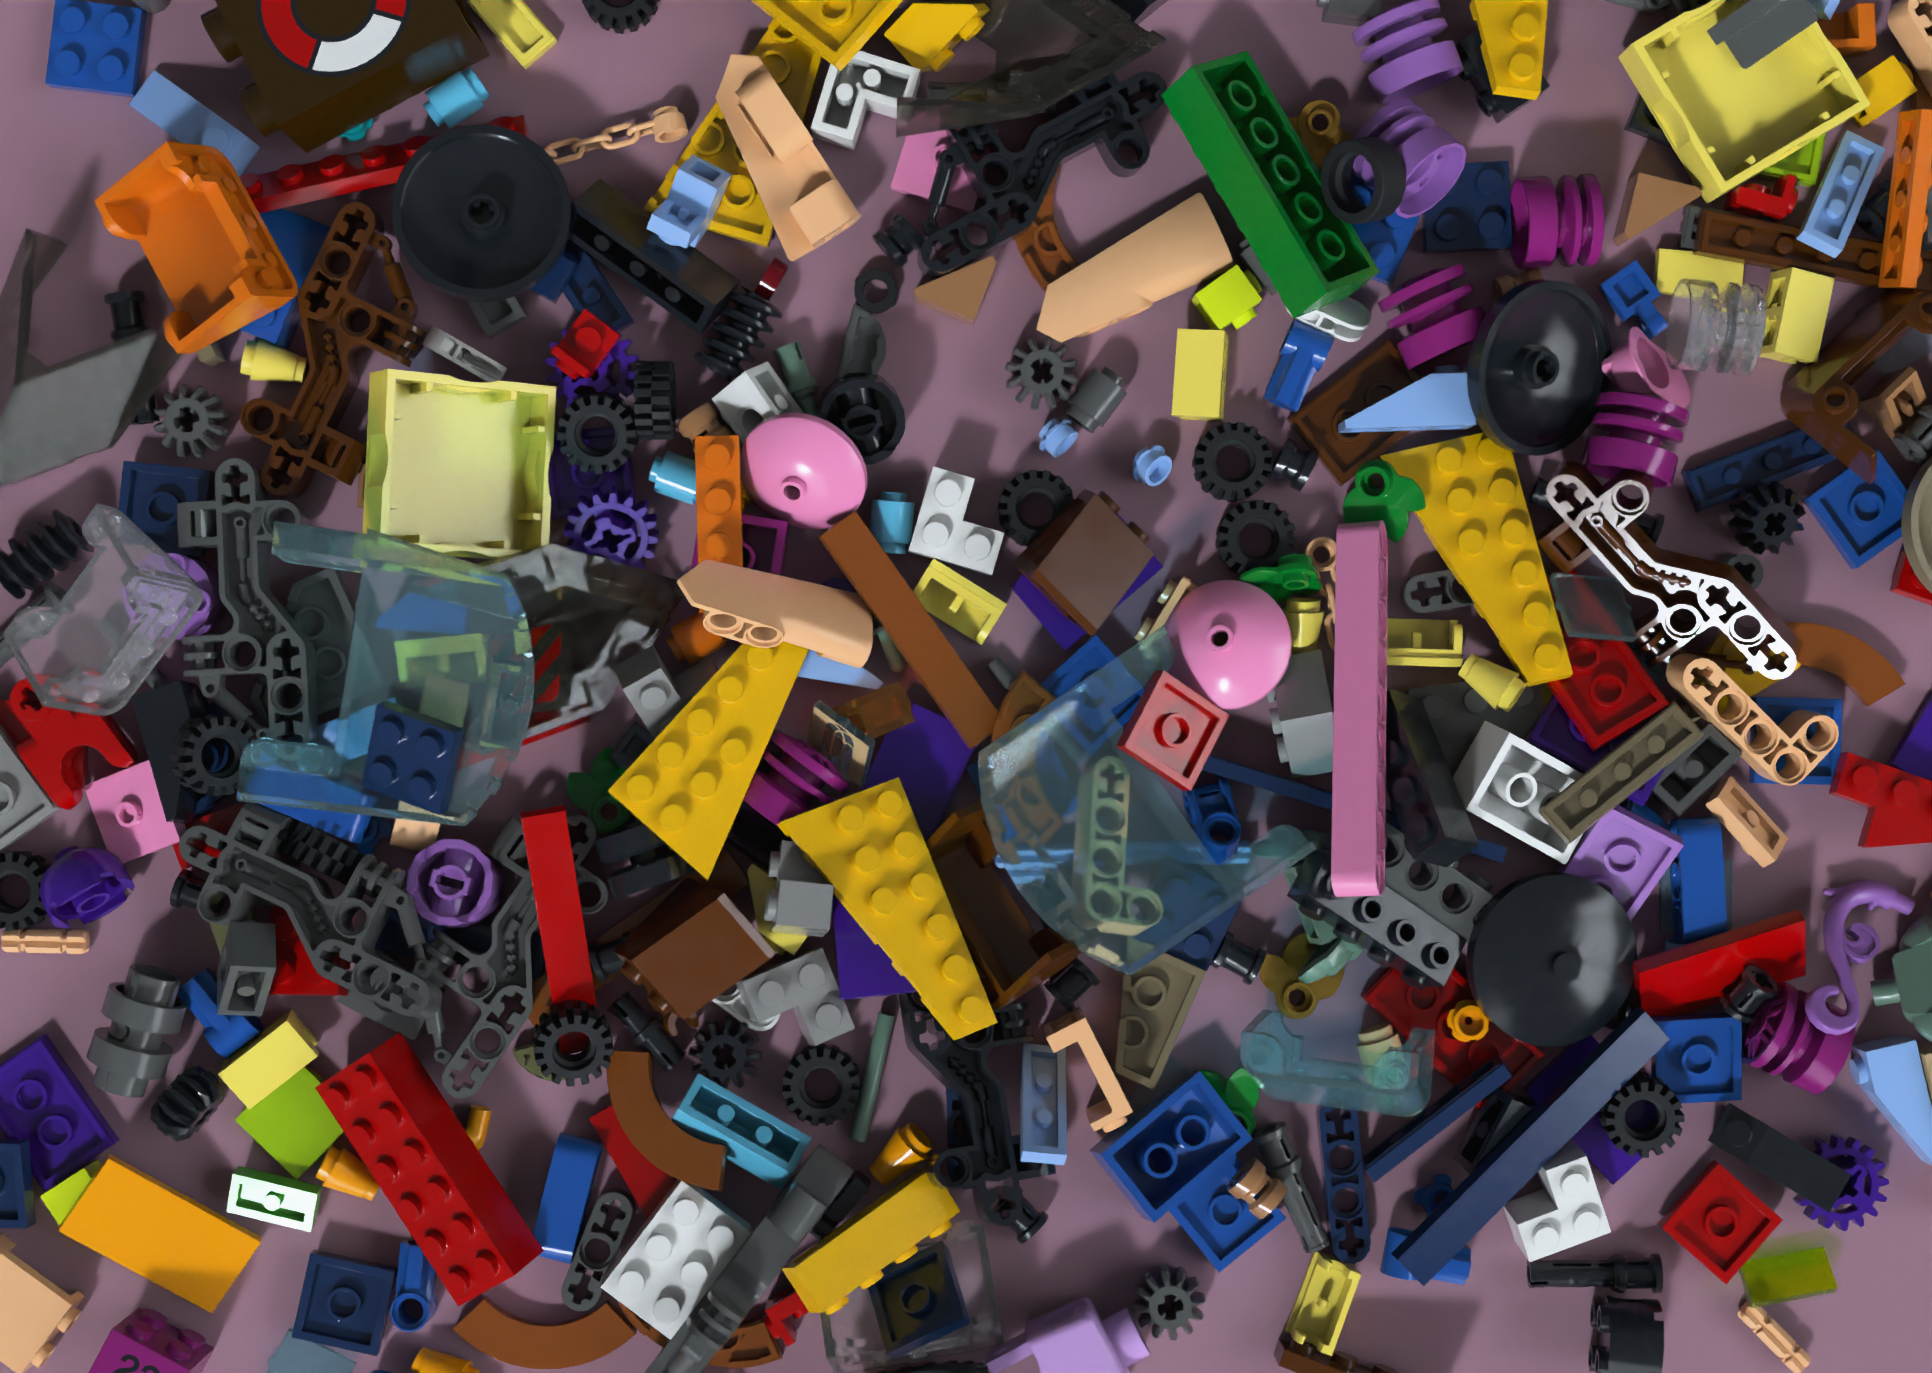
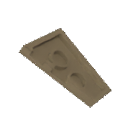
(1152, 1015)

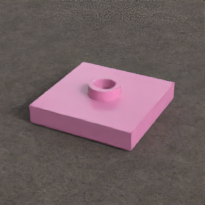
(918, 167)
(131, 813)

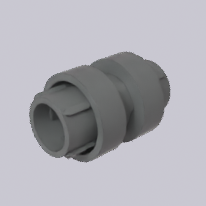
(132, 1046)

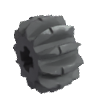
(1026, 373)
(181, 411)
(1182, 1308)

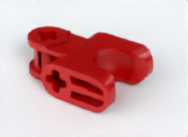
(57, 738)

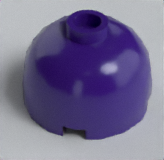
(83, 885)

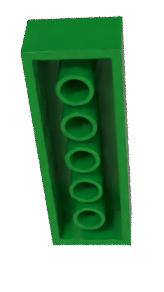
(1268, 183)

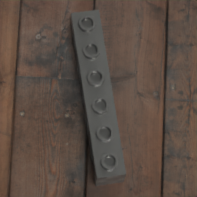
(1427, 887)

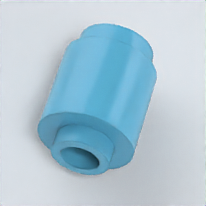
(456, 98)
(674, 477)
(892, 521)

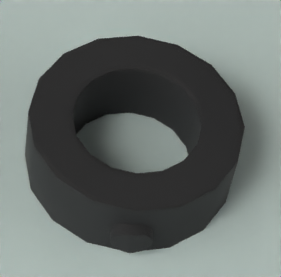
(875, 274)

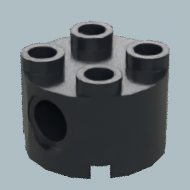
(866, 412)
(1626, 1336)

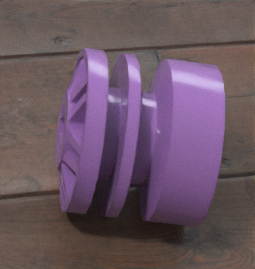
(1405, 44)
(1428, 154)

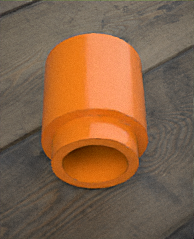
(693, 641)

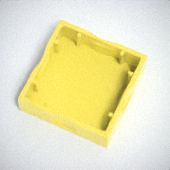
(1735, 119)
(459, 462)

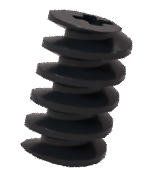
(738, 334)
(42, 554)

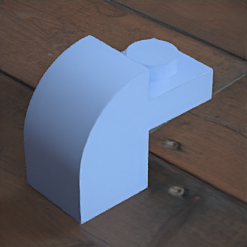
(690, 203)

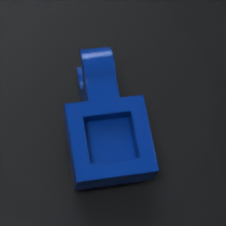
(1631, 294)

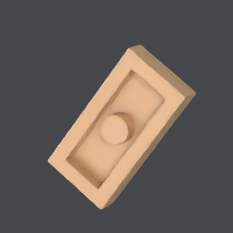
(1746, 821)

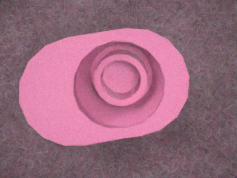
(1643, 368)

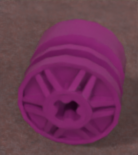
(1556, 221)
(1433, 315)
(1636, 431)
(793, 780)
(1789, 1044)

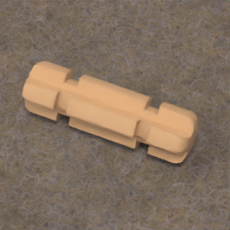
(46, 941)
(1774, 1337)

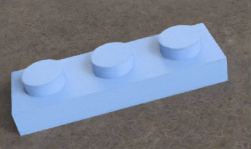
(1841, 194)
(1043, 1105)

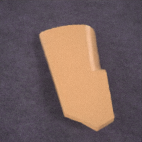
(782, 160)
(1137, 271)
(774, 608)

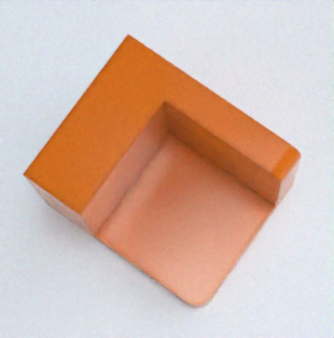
(1852, 31)

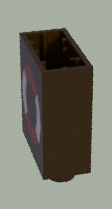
(339, 61)

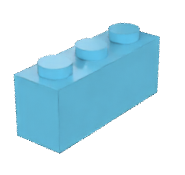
(750, 1134)

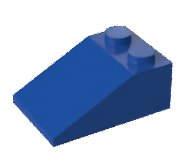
(299, 244)
(1171, 1146)

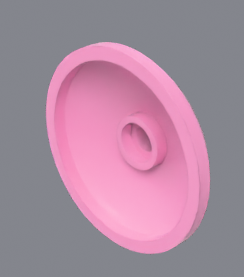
(807, 455)
(1255, 649)

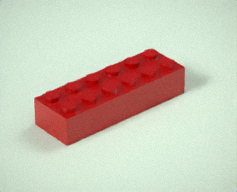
(430, 1170)

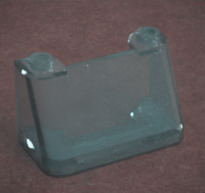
(1393, 1086)

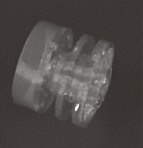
(1715, 326)

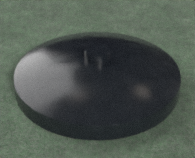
(481, 213)
(1538, 367)
(1551, 958)

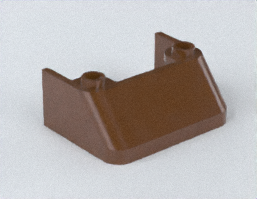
(1821, 393)
(997, 934)

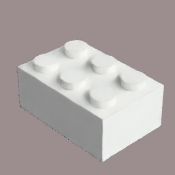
(1509, 783)
(676, 1257)

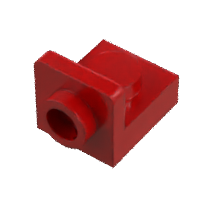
(1756, 200)
(585, 346)
(779, 1309)

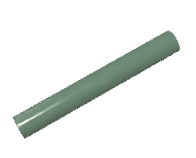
(872, 1076)

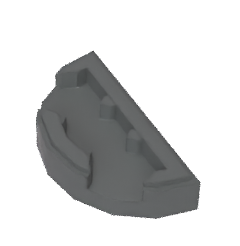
(863, 345)

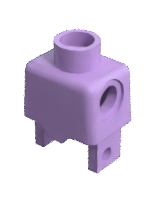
(1074, 1342)

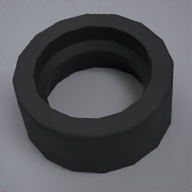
(1388, 174)

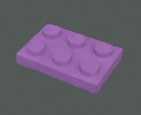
(1624, 856)

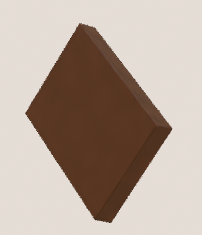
(1359, 388)

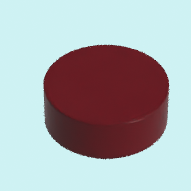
(771, 279)

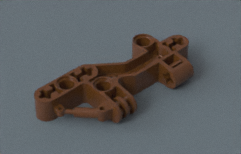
(332, 351)
(1671, 579)

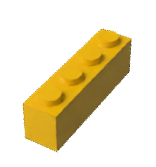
(869, 1242)

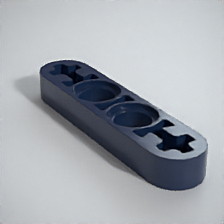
(1339, 1178)

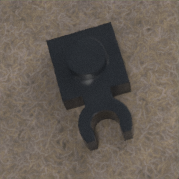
(841, 1205)

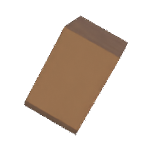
(1648, 202)
(959, 292)
(1895, 401)

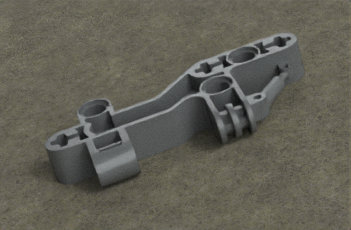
(242, 541)
(253, 868)
(505, 960)
(755, 1264)

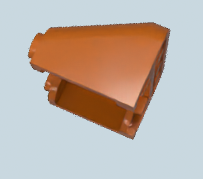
(200, 241)

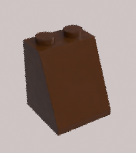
(1086, 560)
(691, 949)

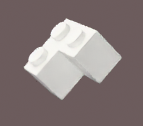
(862, 85)
(944, 534)
(1563, 1211)

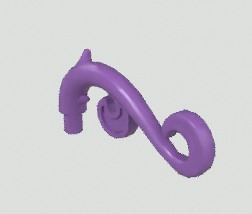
(1842, 950)

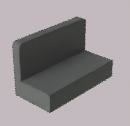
(1762, 27)

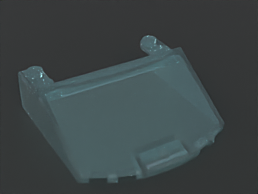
(422, 637)
(1100, 836)

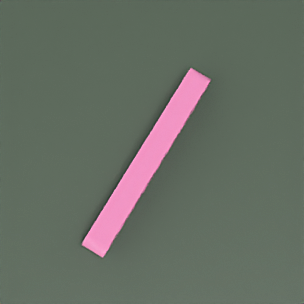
(1360, 710)

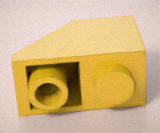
(932, 29)

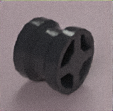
(898, 240)
(1294, 464)

